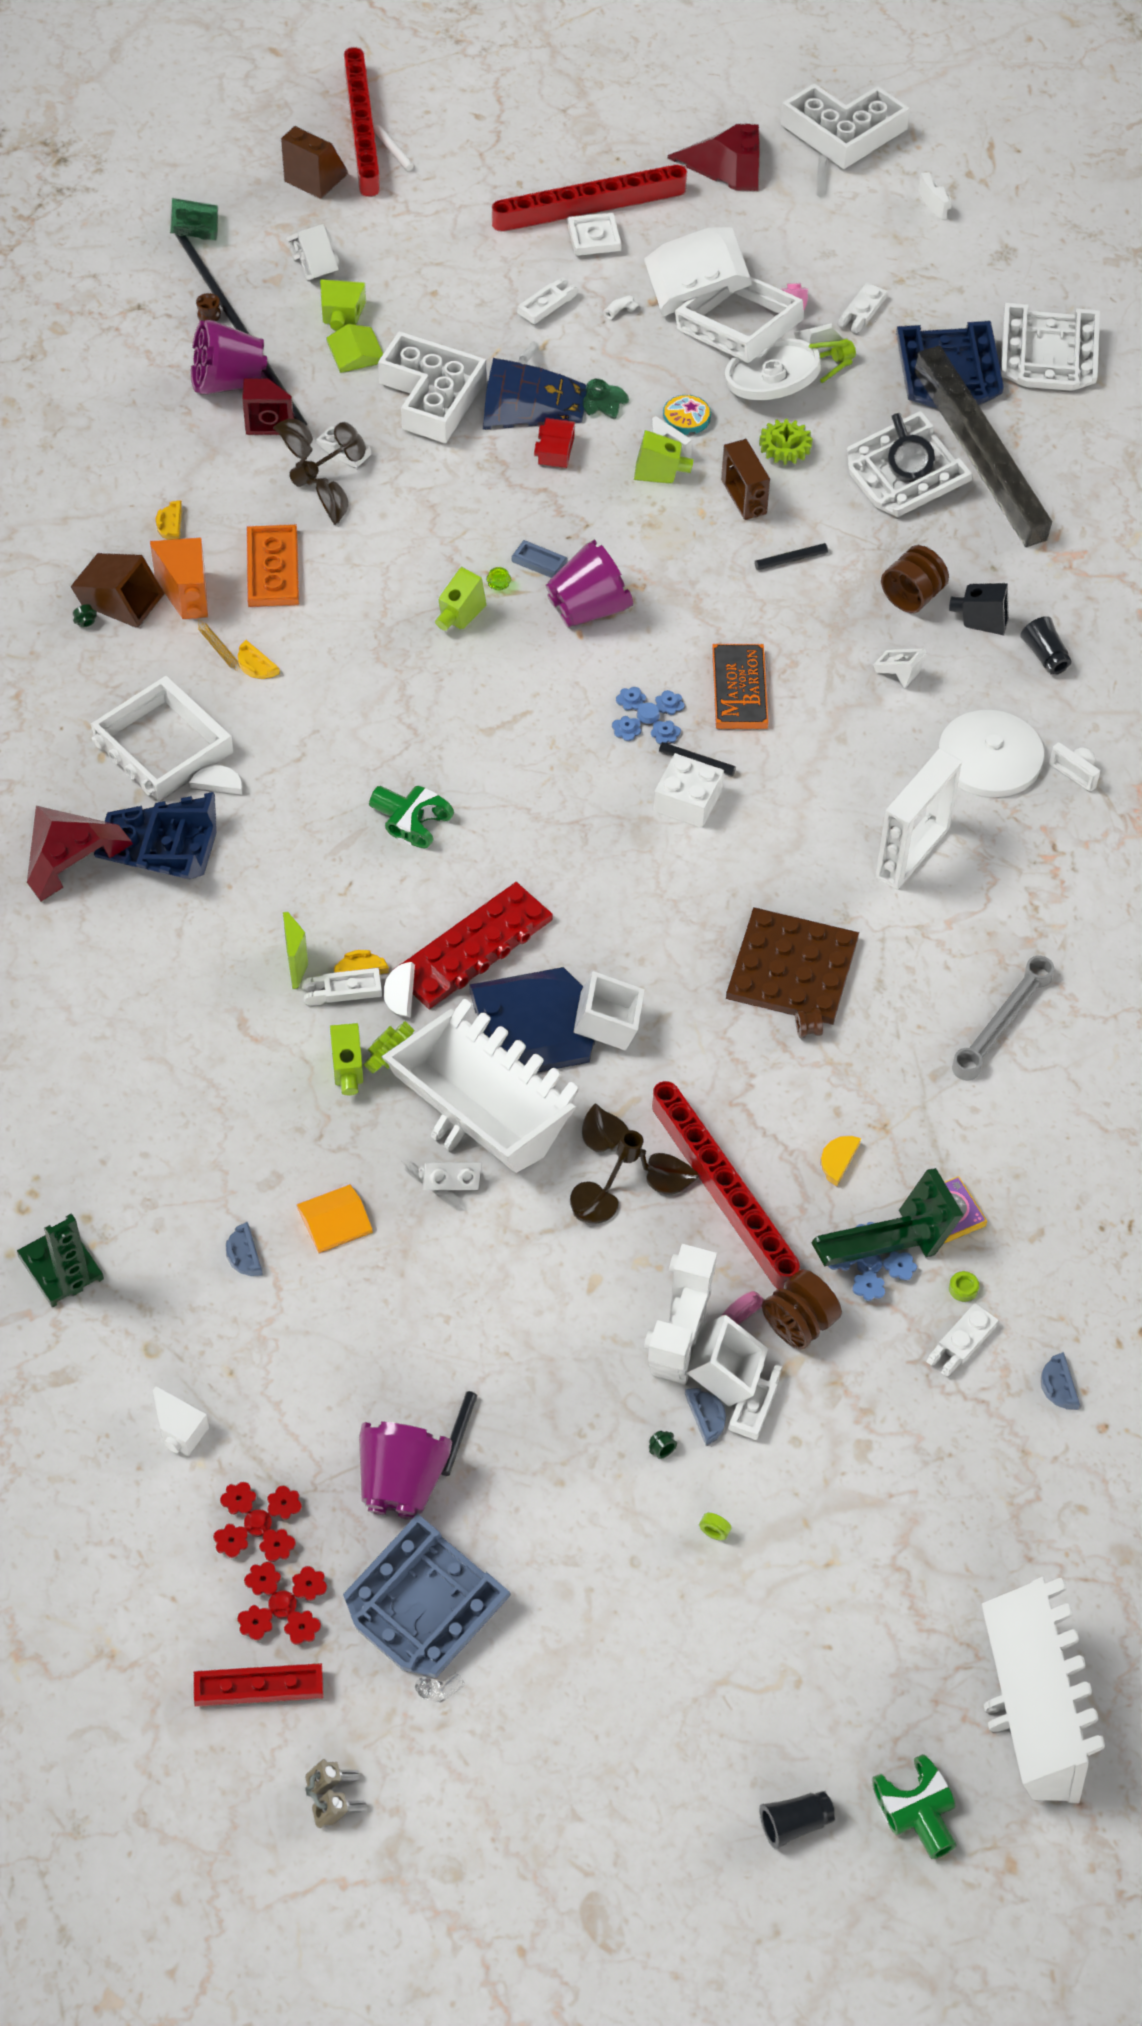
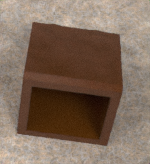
(311, 162)
(119, 587)

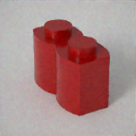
(555, 442)

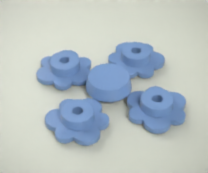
(648, 714)
(868, 1284)

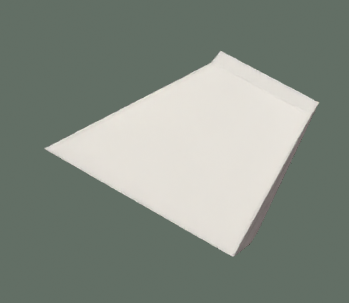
(818, 334)

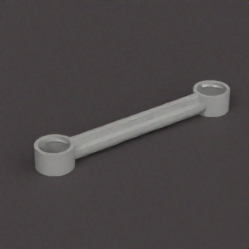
(1003, 1017)

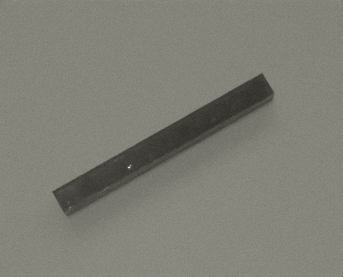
(983, 446)

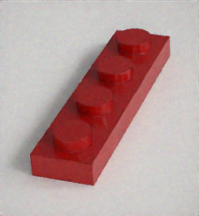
(258, 1684)

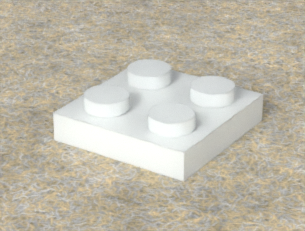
(594, 234)

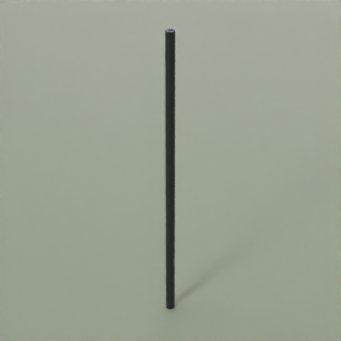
(228, 309)

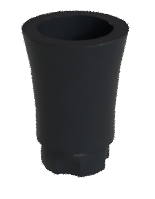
(1046, 644)
(795, 1817)

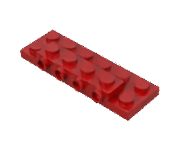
(476, 943)

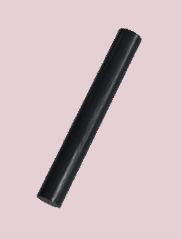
(791, 556)
(671, 750)
(459, 1429)

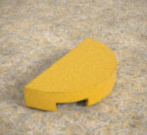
(169, 520)
(255, 663)
(361, 960)
(837, 1157)

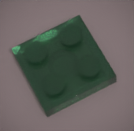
(194, 219)

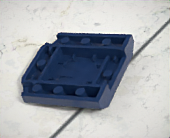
(969, 350)
(537, 1011)

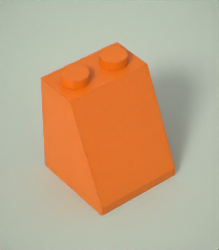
(182, 575)

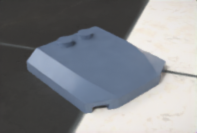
(422, 1600)

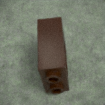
(746, 479)

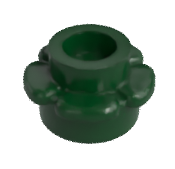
(84, 615)
(662, 1444)

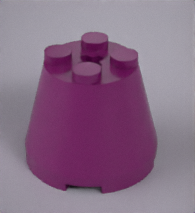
(224, 358)
(588, 587)
(399, 1467)

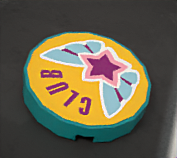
(687, 414)

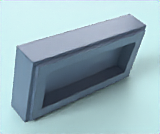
(538, 559)

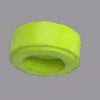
(963, 1286)
(715, 1526)

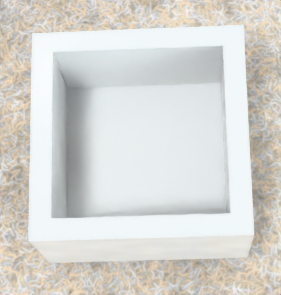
(688, 790)
(609, 1010)
(727, 1360)

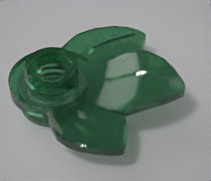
(605, 399)

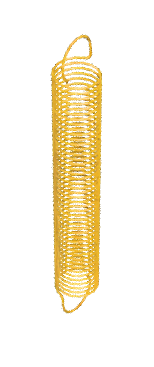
(220, 643)

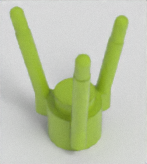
(842, 351)

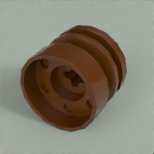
(915, 578)
(801, 1309)

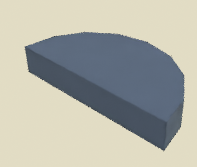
(242, 1251)
(1058, 1383)
(708, 1413)

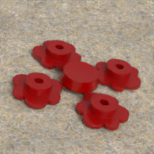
(257, 1522)
(282, 1603)

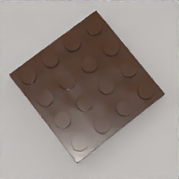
(792, 964)

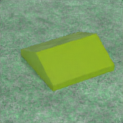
(354, 347)
(296, 949)

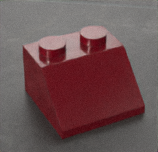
(264, 406)

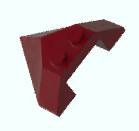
(726, 157)
(63, 840)

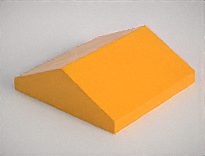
(335, 1218)

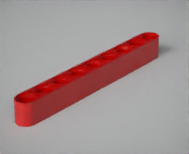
(361, 122)
(589, 197)
(723, 1172)

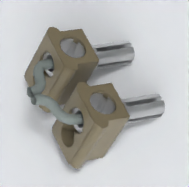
(331, 1805)

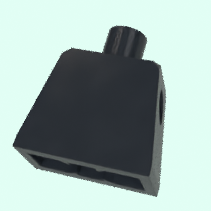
(983, 607)

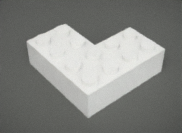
(844, 130)
(439, 383)

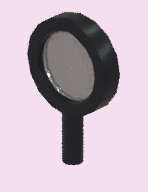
(910, 455)

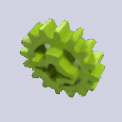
(785, 441)
(384, 1043)

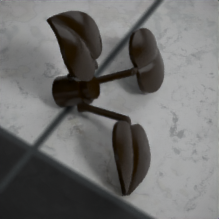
(298, 440)
(605, 1131)

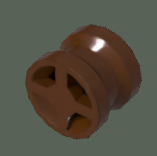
(208, 307)
(809, 1022)

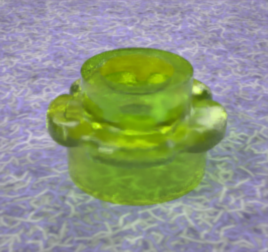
(498, 578)

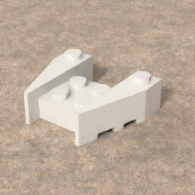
(674, 1342)

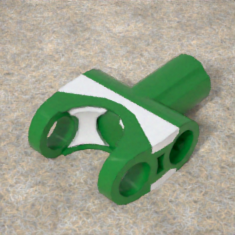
(410, 812)
(919, 1807)

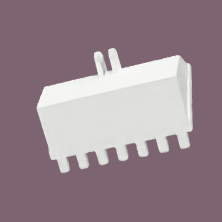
(483, 1087)
(1039, 1692)

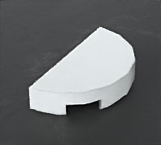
(217, 779)
(399, 989)

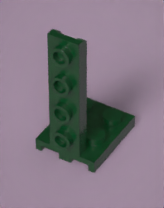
(925, 1222)
(60, 1262)

